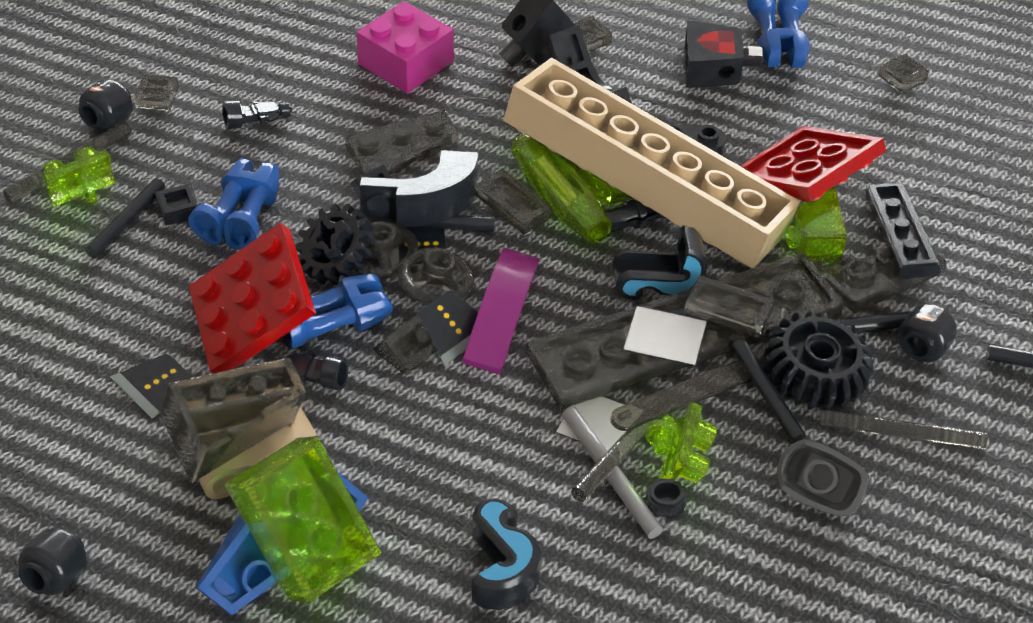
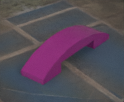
(500, 311)

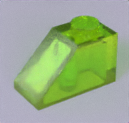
(819, 229)

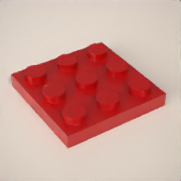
(814, 160)
(251, 300)

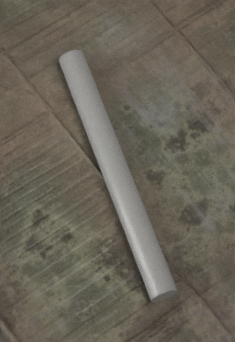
(616, 478)

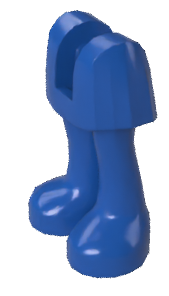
(783, 39)
(238, 185)
(358, 303)

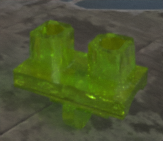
(78, 178)
(677, 441)

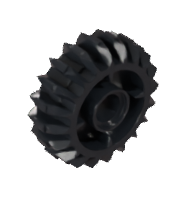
(818, 360)

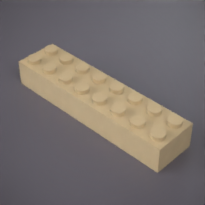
(651, 161)

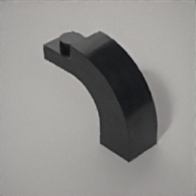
(571, 50)
(425, 198)

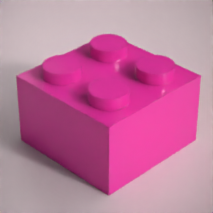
(405, 46)

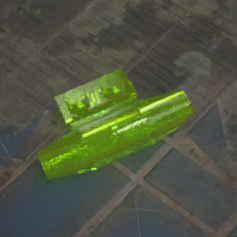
(567, 188)

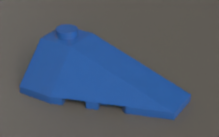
(239, 567)

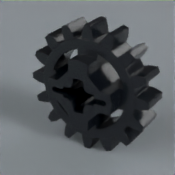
(335, 243)

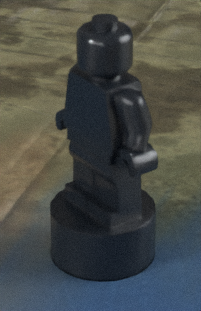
(235, 114)
(330, 373)

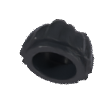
(667, 497)

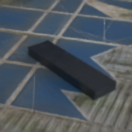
(902, 231)

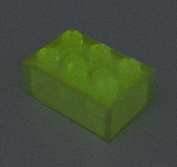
(303, 519)

